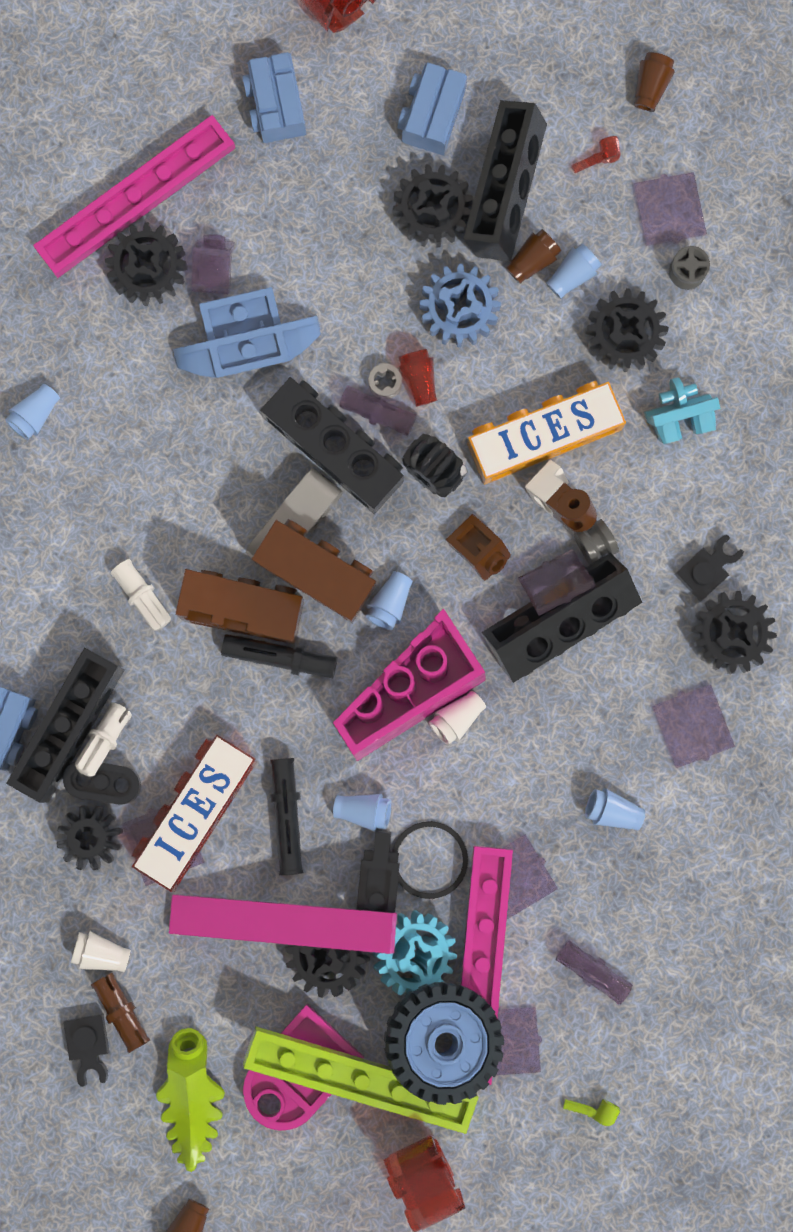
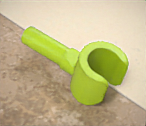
(605, 1114)

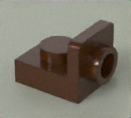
(479, 547)

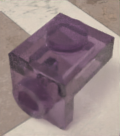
(212, 264)

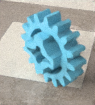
(429, 959)

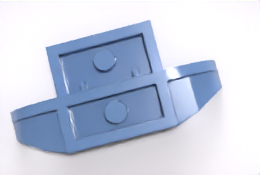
(245, 336)

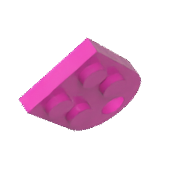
(296, 1101)

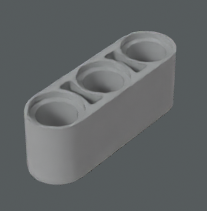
(305, 506)

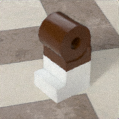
(565, 504)

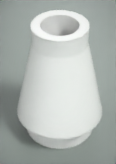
(456, 718)
(98, 953)

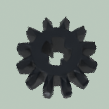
(434, 465)
(100, 830)

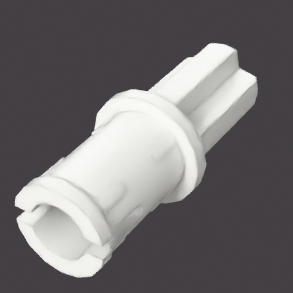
(141, 595)
(102, 739)

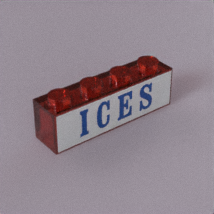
(194, 812)

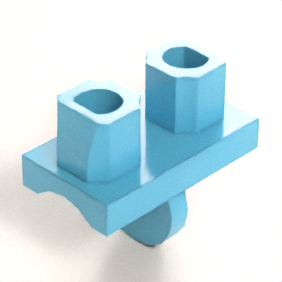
(698, 409)

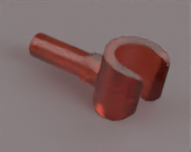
(608, 153)

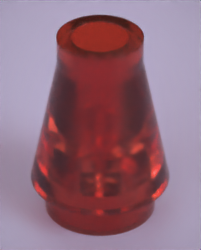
(419, 376)

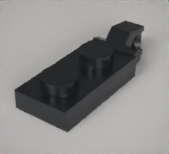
(379, 876)

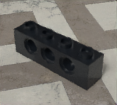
(505, 180)
(297, 398)
(530, 640)
(65, 726)

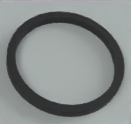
(464, 864)

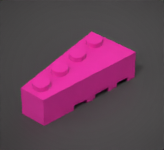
(411, 688)

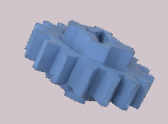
(473, 312)

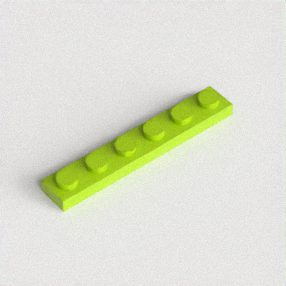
(348, 1078)

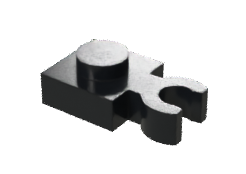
(705, 571)
(86, 1041)

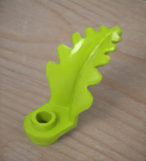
(190, 1098)

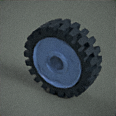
(474, 1047)

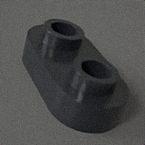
(103, 783)

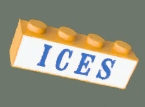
(545, 432)

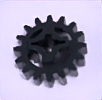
(426, 191)
(156, 253)
(637, 340)
(746, 644)
(316, 968)

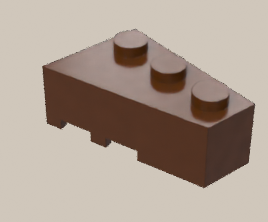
(315, 569)
(240, 606)

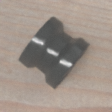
(690, 259)
(596, 542)

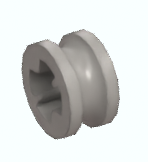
(382, 370)

